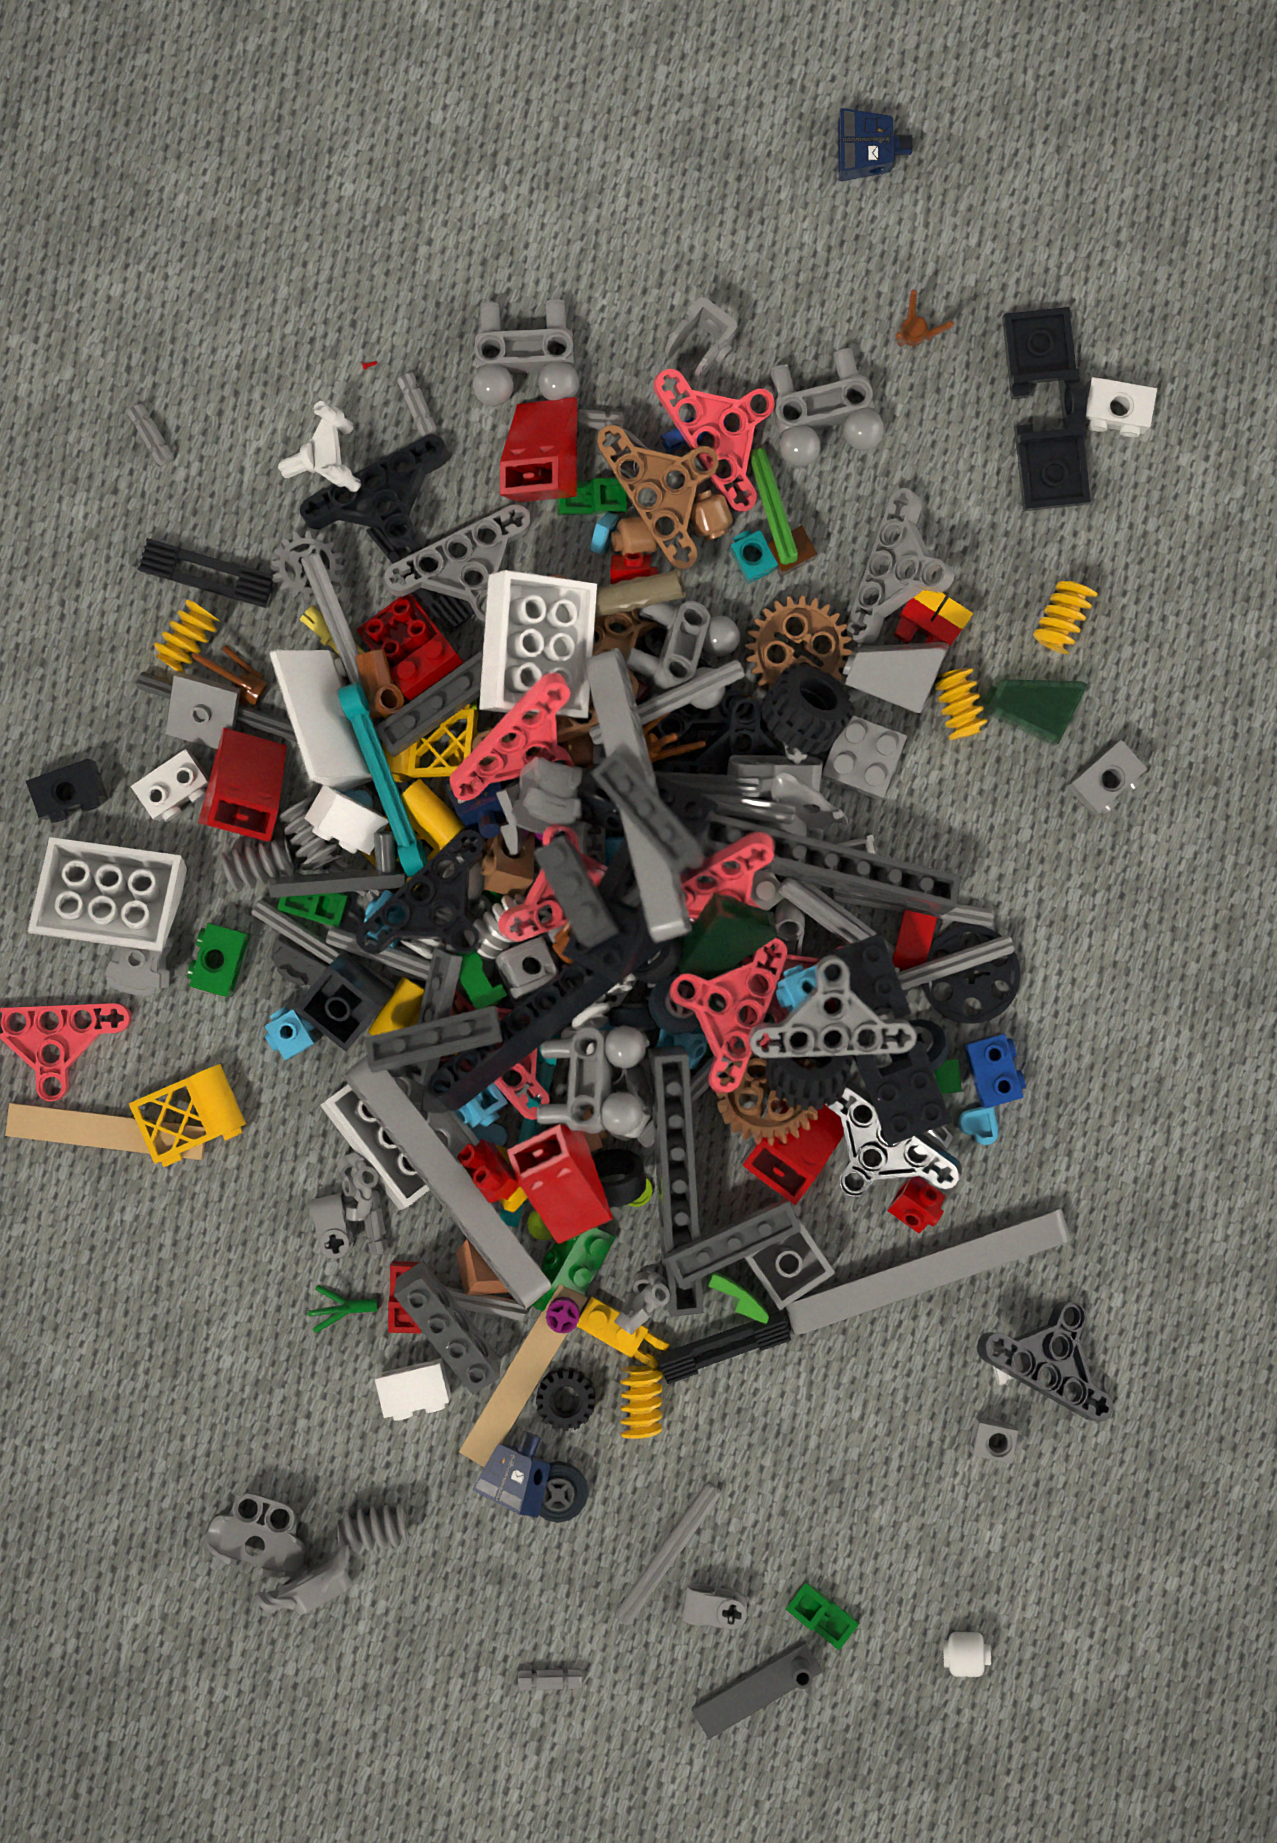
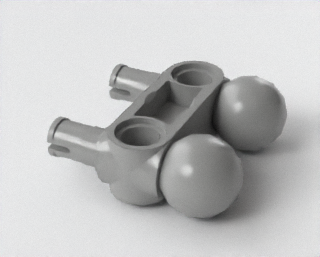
(524, 354)
(824, 408)
(688, 632)
(592, 1080)

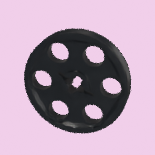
(980, 989)

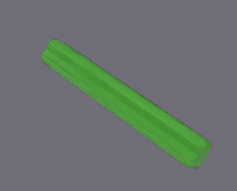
(773, 506)

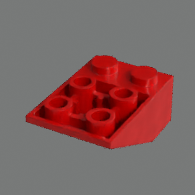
(541, 452)
(412, 645)
(244, 785)
(796, 1164)
(561, 1181)

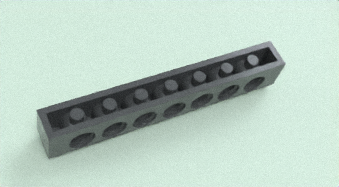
(842, 867)
(675, 1168)

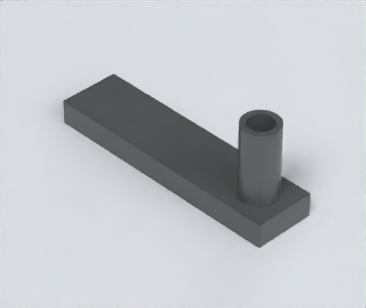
(432, 707)
(648, 813)
(383, 877)
(436, 1005)
(431, 1040)
(734, 1241)
(757, 1689)

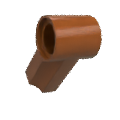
(378, 684)

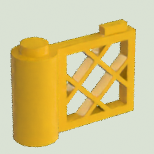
(406, 764)
(429, 818)
(401, 1009)
(215, 1109)

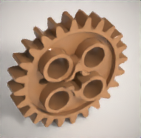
(814, 623)
(755, 1090)

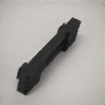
(161, 560)
(447, 609)
(680, 1364)

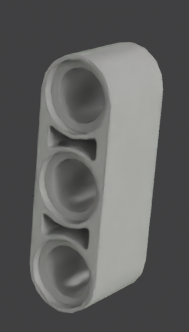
(770, 766)

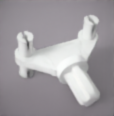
(323, 450)

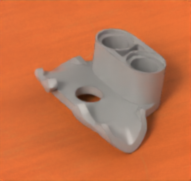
(792, 791)
(283, 1551)
(312, 1589)

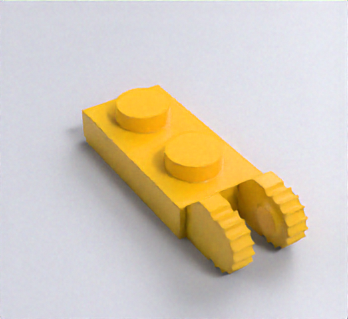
(599, 1320)

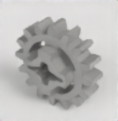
(292, 560)

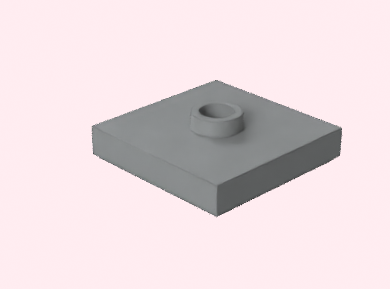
(201, 709)

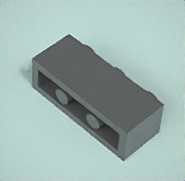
(576, 892)

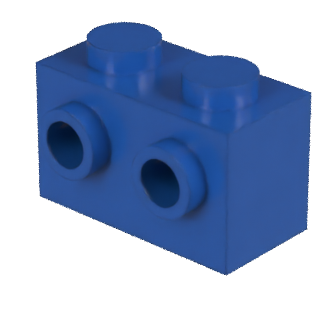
(994, 1070)

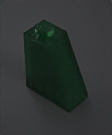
(1035, 706)
(724, 936)

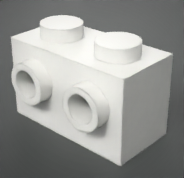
(172, 786)
(345, 819)
(413, 1389)

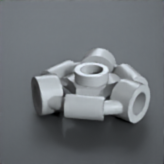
(354, 1188)
(642, 1301)

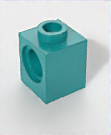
(753, 570)

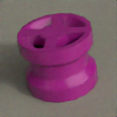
(561, 1321)

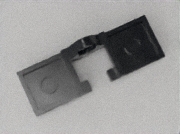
(1050, 461)
(618, 953)
(904, 1089)

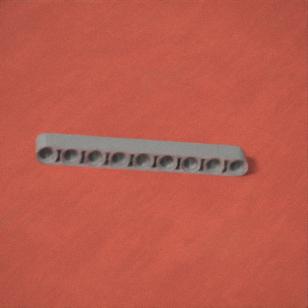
(623, 732)
(449, 1183)
(929, 1271)

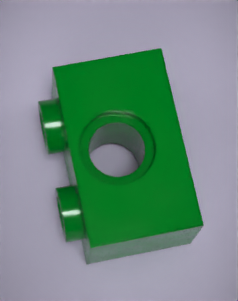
(232, 945)

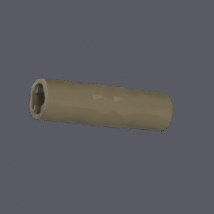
(639, 593)

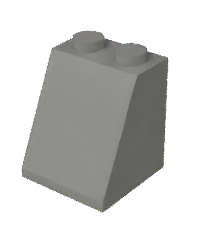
(897, 672)

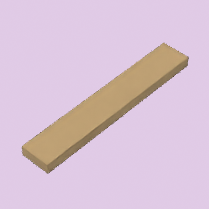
(94, 1129)
(517, 1384)

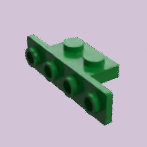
(575, 1262)

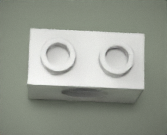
(1135, 399)

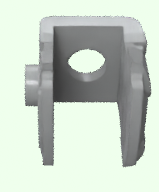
(713, 321)
(547, 795)
(139, 970)
(513, 977)

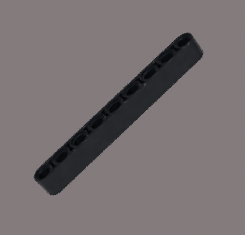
(525, 1031)

